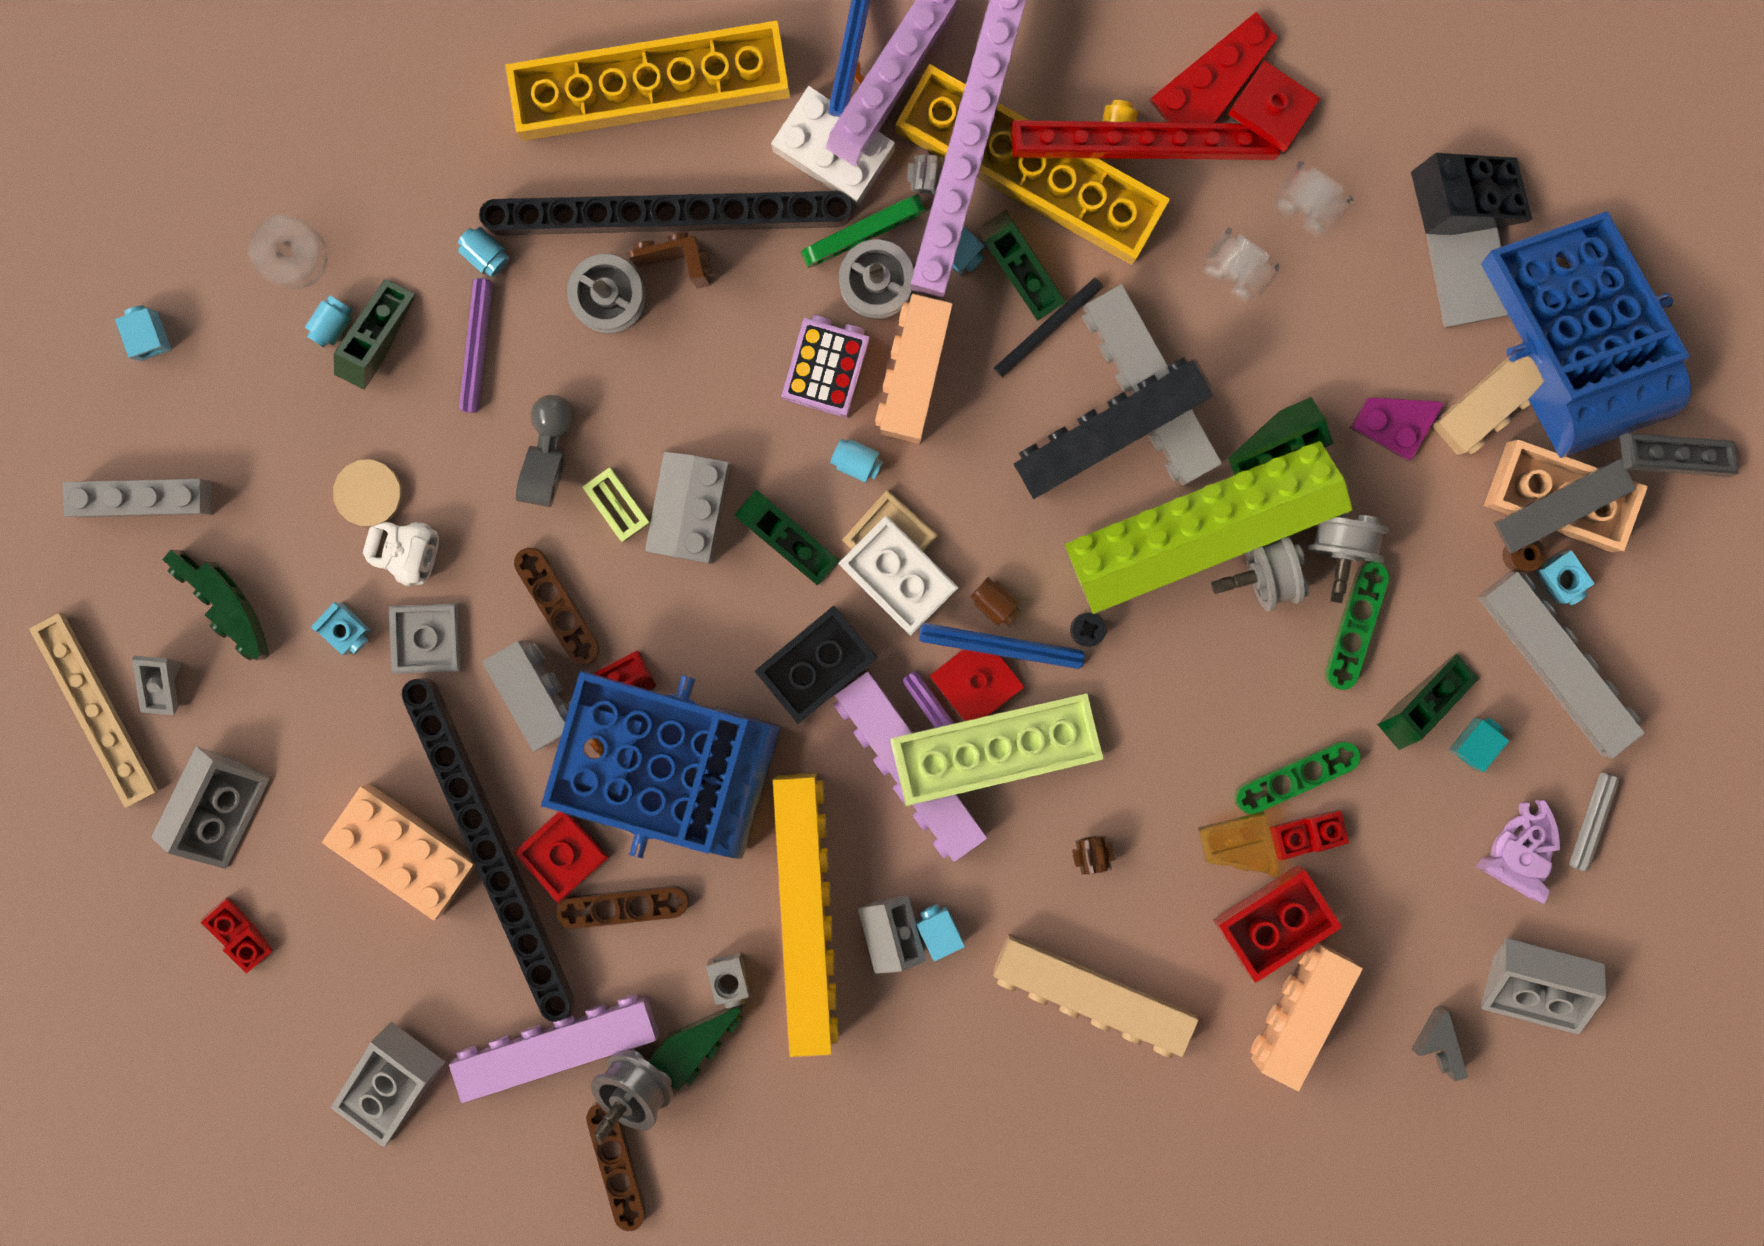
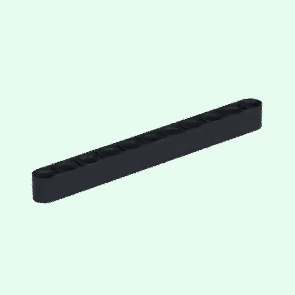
(651, 205)
(488, 866)

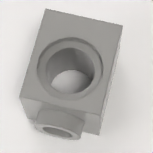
(731, 965)

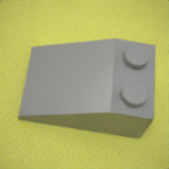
(387, 1083)

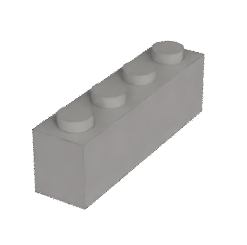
(137, 498)

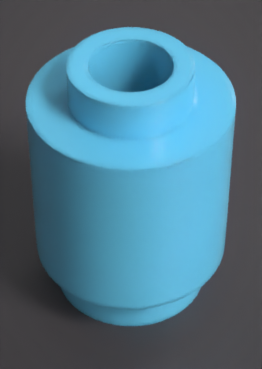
(482, 251)
(328, 321)
(856, 460)

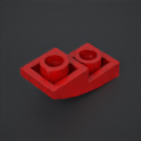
(1309, 835)
(237, 934)

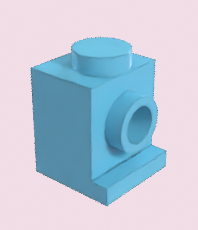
(356, 629)

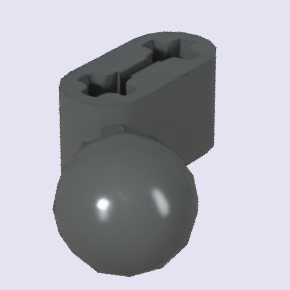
(544, 464)

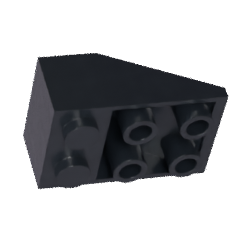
(1469, 193)

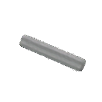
(1594, 822)

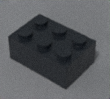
(816, 664)

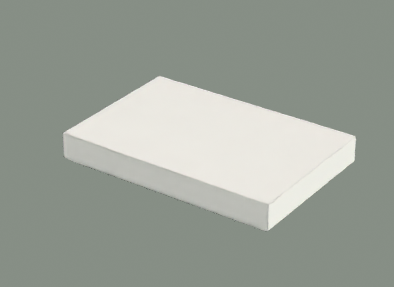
(898, 575)

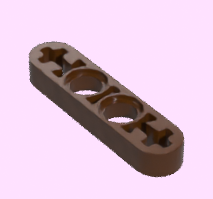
(553, 608)
(622, 903)
(612, 1166)

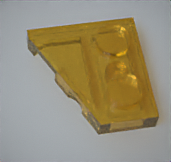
(1240, 843)

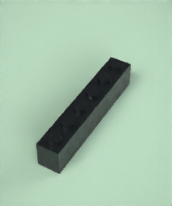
(1114, 428)

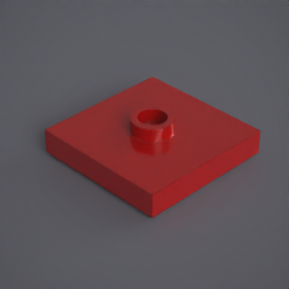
(1274, 106)
(976, 683)
(561, 855)

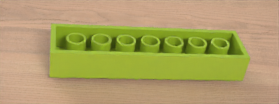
(1208, 526)

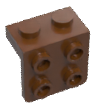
(677, 246)

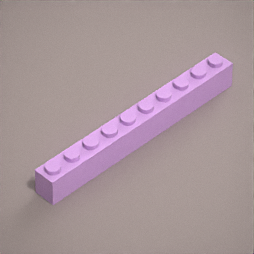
(967, 146)

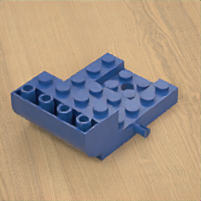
(1592, 333)
(665, 766)

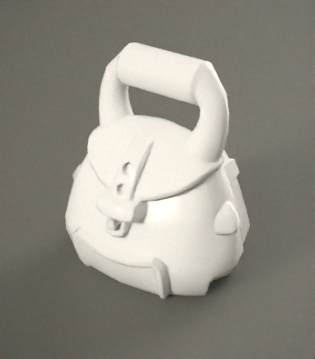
(406, 552)

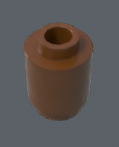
(1517, 562)
(996, 602)

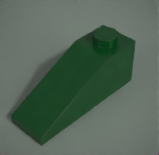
(1021, 265)
(372, 334)
(1282, 434)
(786, 537)
(1427, 703)

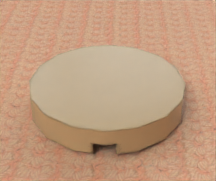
(367, 492)

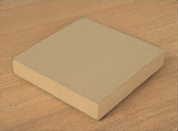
(899, 514)

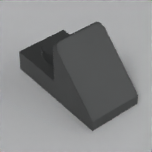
(1440, 1035)

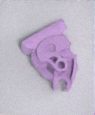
(1524, 856)

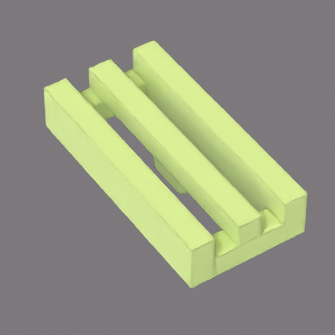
(633, 528)

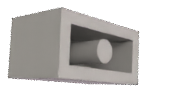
(891, 934)

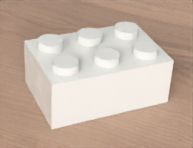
(804, 144)

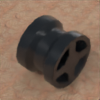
(1082, 631)

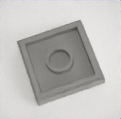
(425, 638)

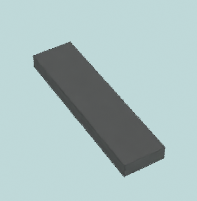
(1678, 455)
(1565, 506)

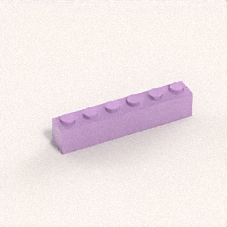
(889, 78)
(876, 725)
(554, 1048)

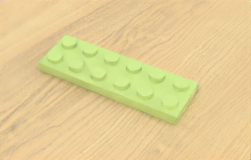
(996, 749)

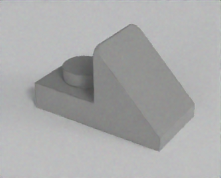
(156, 684)

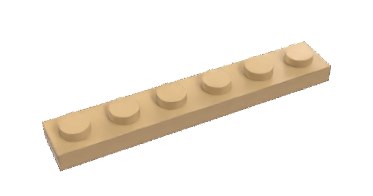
(93, 710)

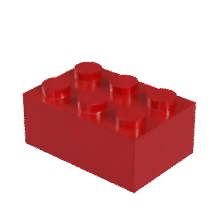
(1277, 923)

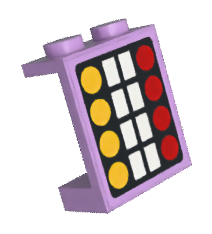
(825, 366)

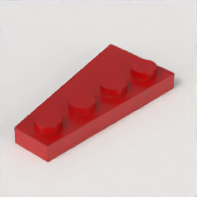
(1216, 77)

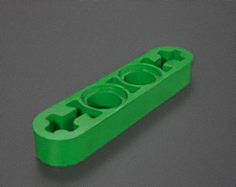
(863, 231)
(1363, 628)
(1298, 781)

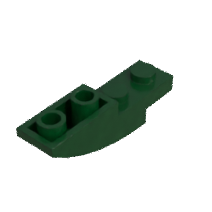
(230, 611)

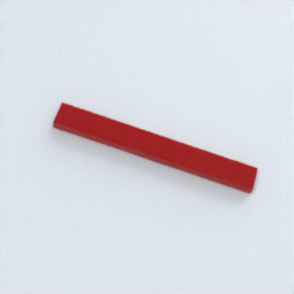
(1138, 140)

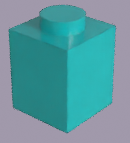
(1480, 743)

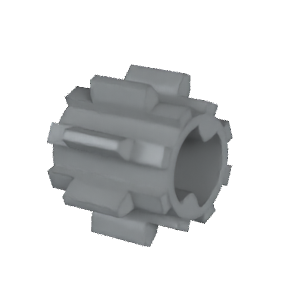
(925, 173)

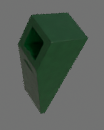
(689, 1045)

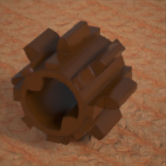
(1093, 854)

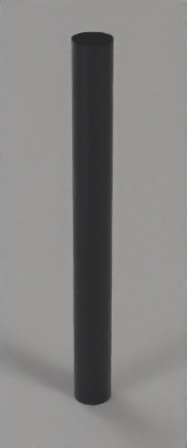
(1048, 327)

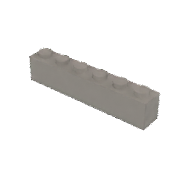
(1137, 358)
(1561, 664)

